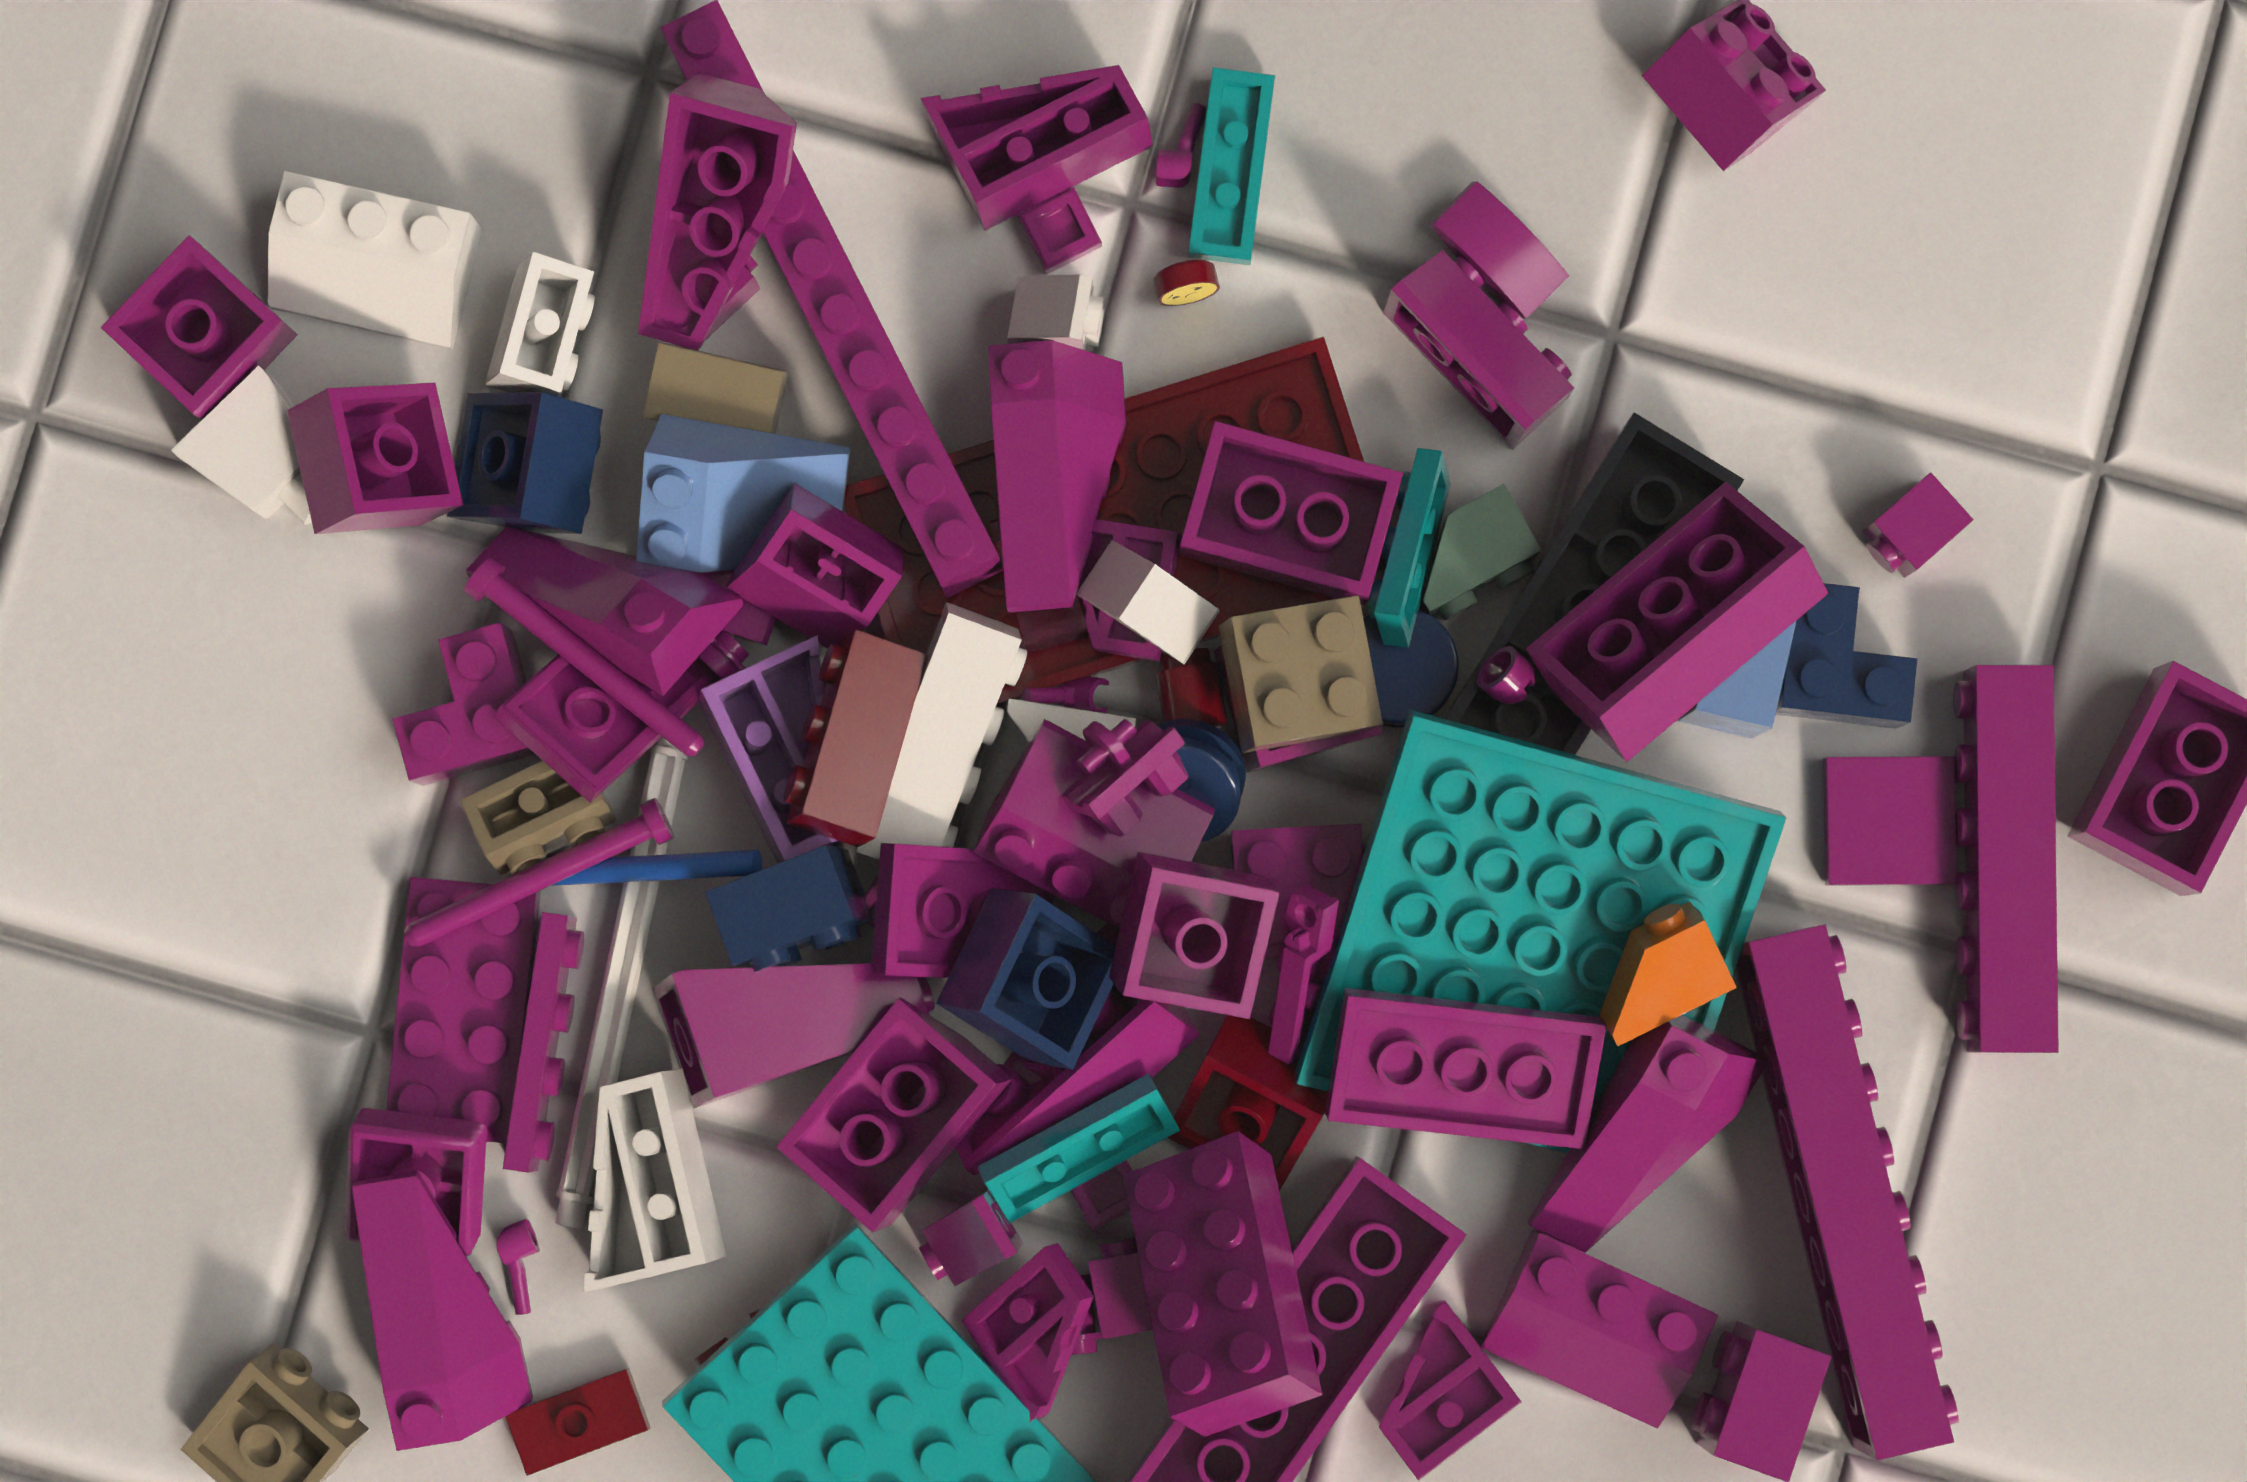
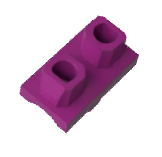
(1118, 765)

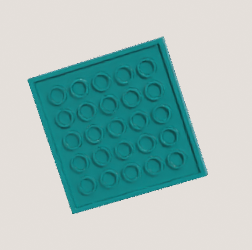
(1523, 873)

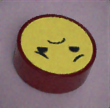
(1186, 282)

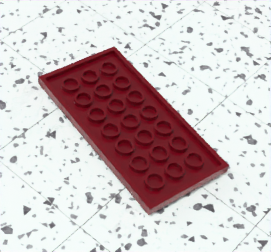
(1151, 485)

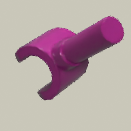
(1175, 166)
(1073, 695)
(512, 1246)

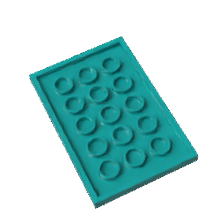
(861, 1385)

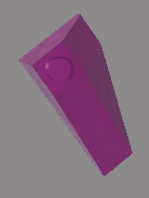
(1054, 445)
(1124, 1045)
(1652, 1117)

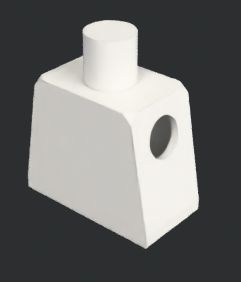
(250, 448)

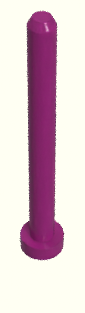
(489, 582)
(649, 824)

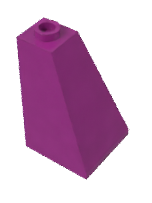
(758, 1027)

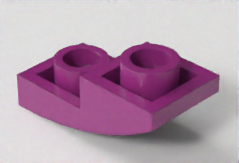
(1499, 249)

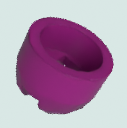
(1506, 676)

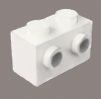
(541, 326)

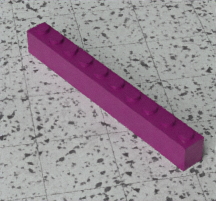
(854, 339)

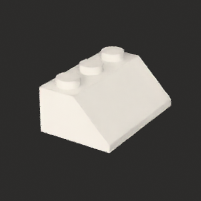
(370, 259)

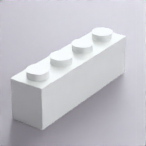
(949, 721)

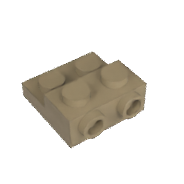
(276, 1425)

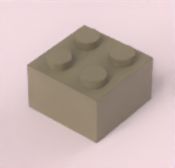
(1300, 674)

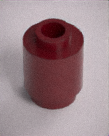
(1191, 689)

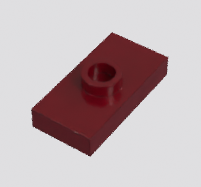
(578, 1421)

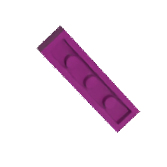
(539, 1070)

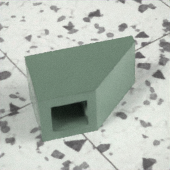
(1475, 547)

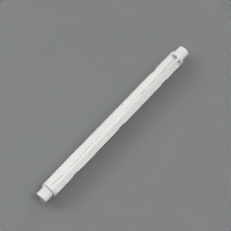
(616, 996)

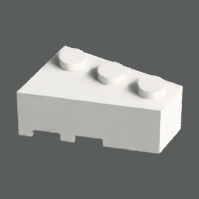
(651, 1184)

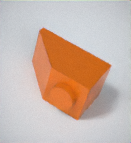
(1664, 973)

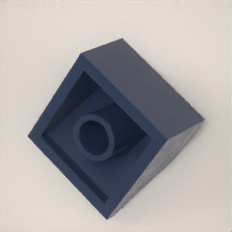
(527, 461)

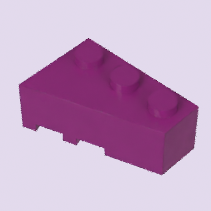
(1037, 138)

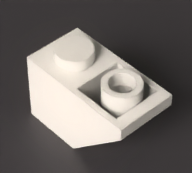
(1056, 310)

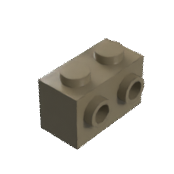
(714, 389)
(531, 817)

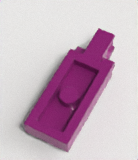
(1302, 969)

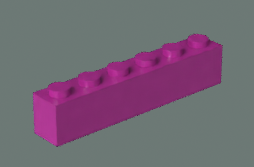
(2008, 859)

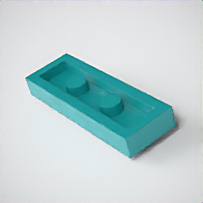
(1231, 166)
(1410, 547)
(1078, 1148)

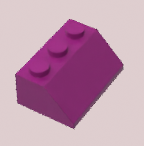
(1479, 346)
(1068, 852)
(893, 1114)
(1598, 1330)

